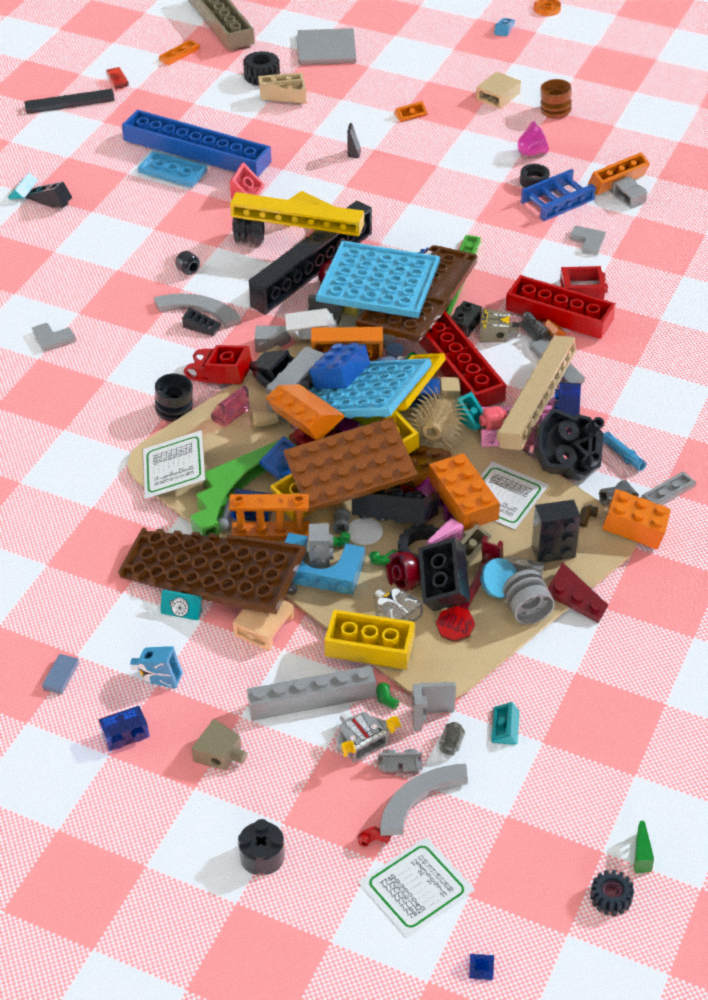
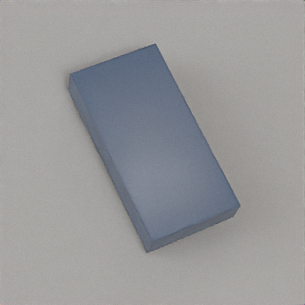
(60, 673)

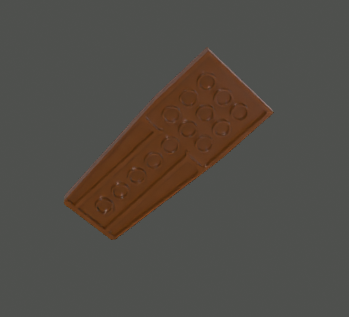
(448, 279)

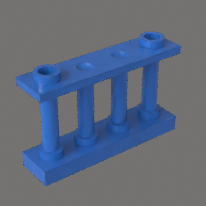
(562, 204)

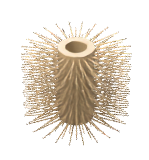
(437, 418)

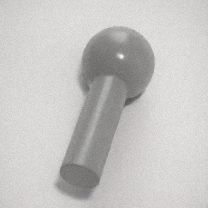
(224, 523)

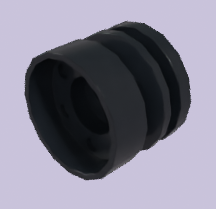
(248, 228)
(173, 396)

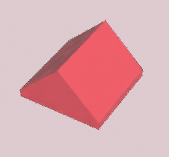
(245, 182)

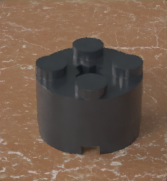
(261, 847)

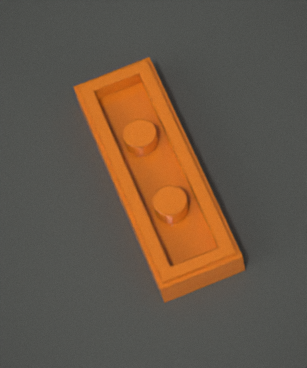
(179, 52)

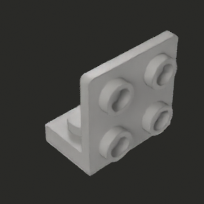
(431, 699)

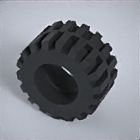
(260, 64)

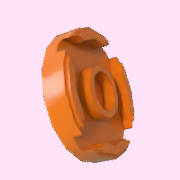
(547, 7)

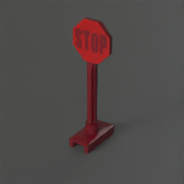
(457, 621)

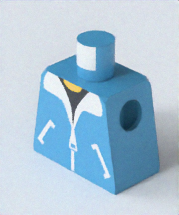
(158, 666)

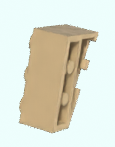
(283, 87)

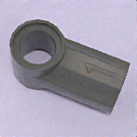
(606, 494)

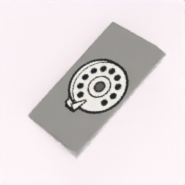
(525, 564)

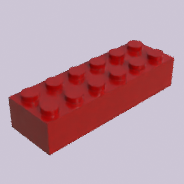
(560, 305)

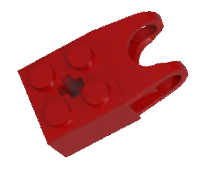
(220, 364)

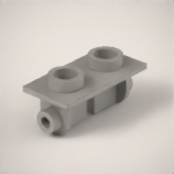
(408, 758)

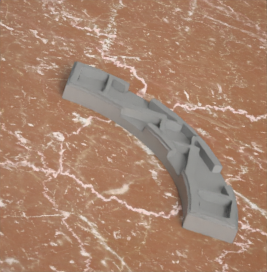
(220, 311)
(414, 791)

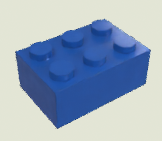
(339, 366)

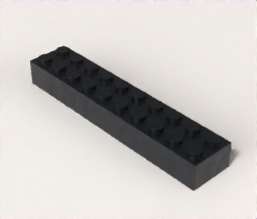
(301, 264)

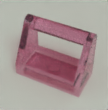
(231, 407)

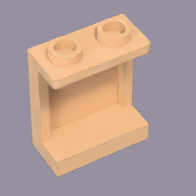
(261, 626)

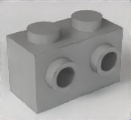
(319, 544)

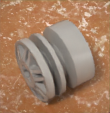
(528, 597)

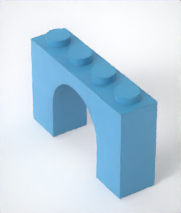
(338, 578)

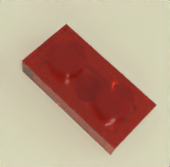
(117, 78)

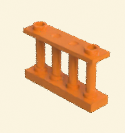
(272, 530)

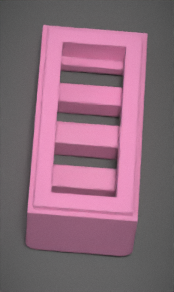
(449, 530)

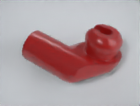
(371, 834)

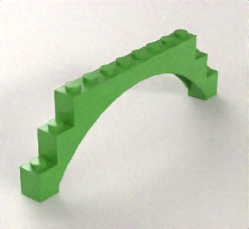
(221, 483)

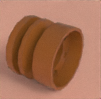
(556, 98)

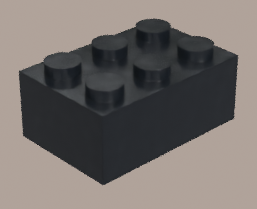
(555, 531)
(444, 574)

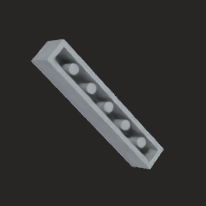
(311, 693)

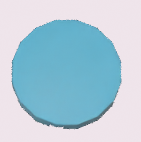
(495, 575)

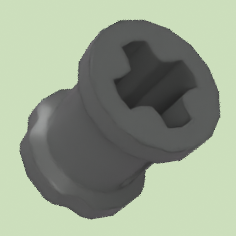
(341, 520)

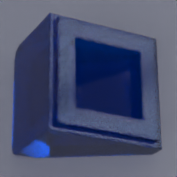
(481, 966)

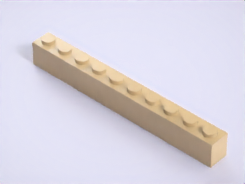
(536, 393)

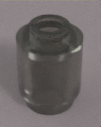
(451, 738)

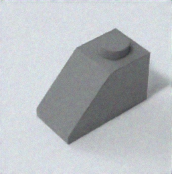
(270, 336)

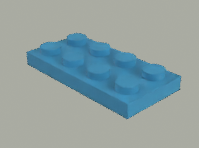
(172, 169)

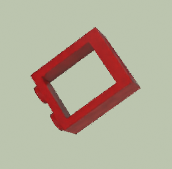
(584, 273)

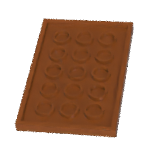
(350, 464)

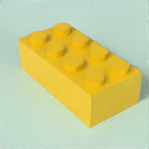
(369, 639)

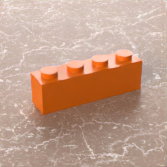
(633, 166)

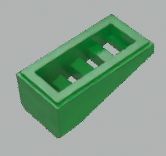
(643, 852)

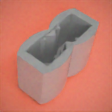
(629, 192)

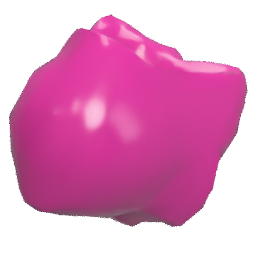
(532, 141)

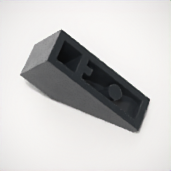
(51, 195)

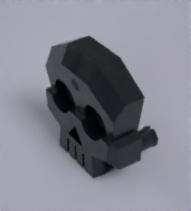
(581, 446)

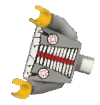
(363, 734)

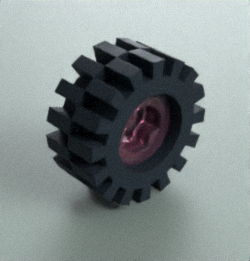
(607, 902)

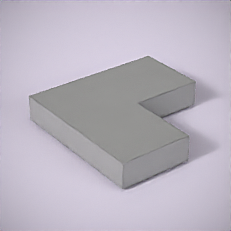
(592, 239)
(50, 340)

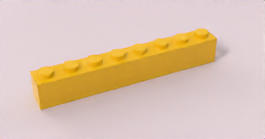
(297, 214)

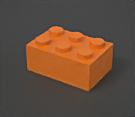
(636, 519)

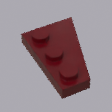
(576, 594)

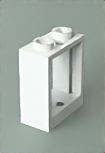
(300, 323)

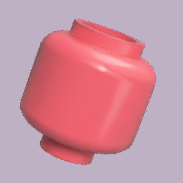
(492, 417)

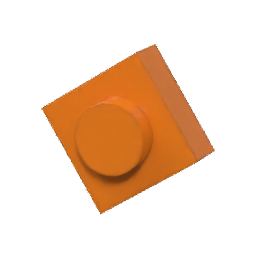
(554, 329)

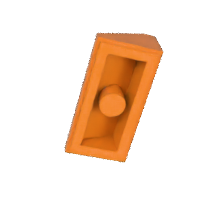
(410, 111)

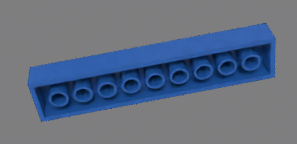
(195, 142)

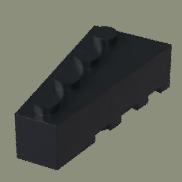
(397, 506)

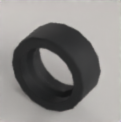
(533, 170)

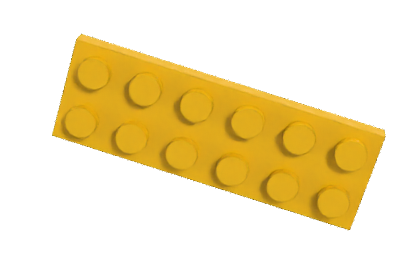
(436, 361)

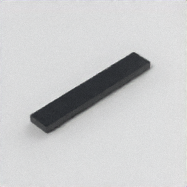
(68, 101)

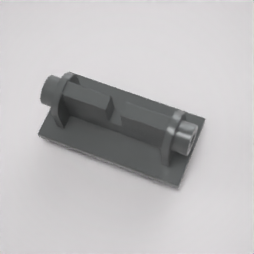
(533, 327)

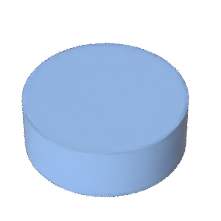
(395, 350)

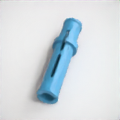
(628, 455)

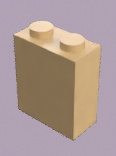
(498, 90)

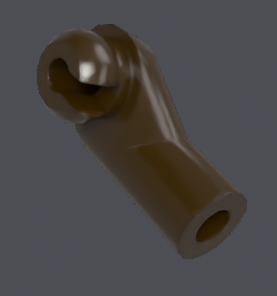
(586, 512)

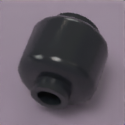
(187, 262)

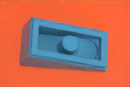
(504, 26)

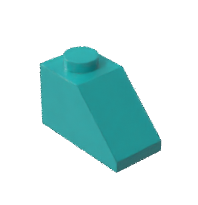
(474, 411)

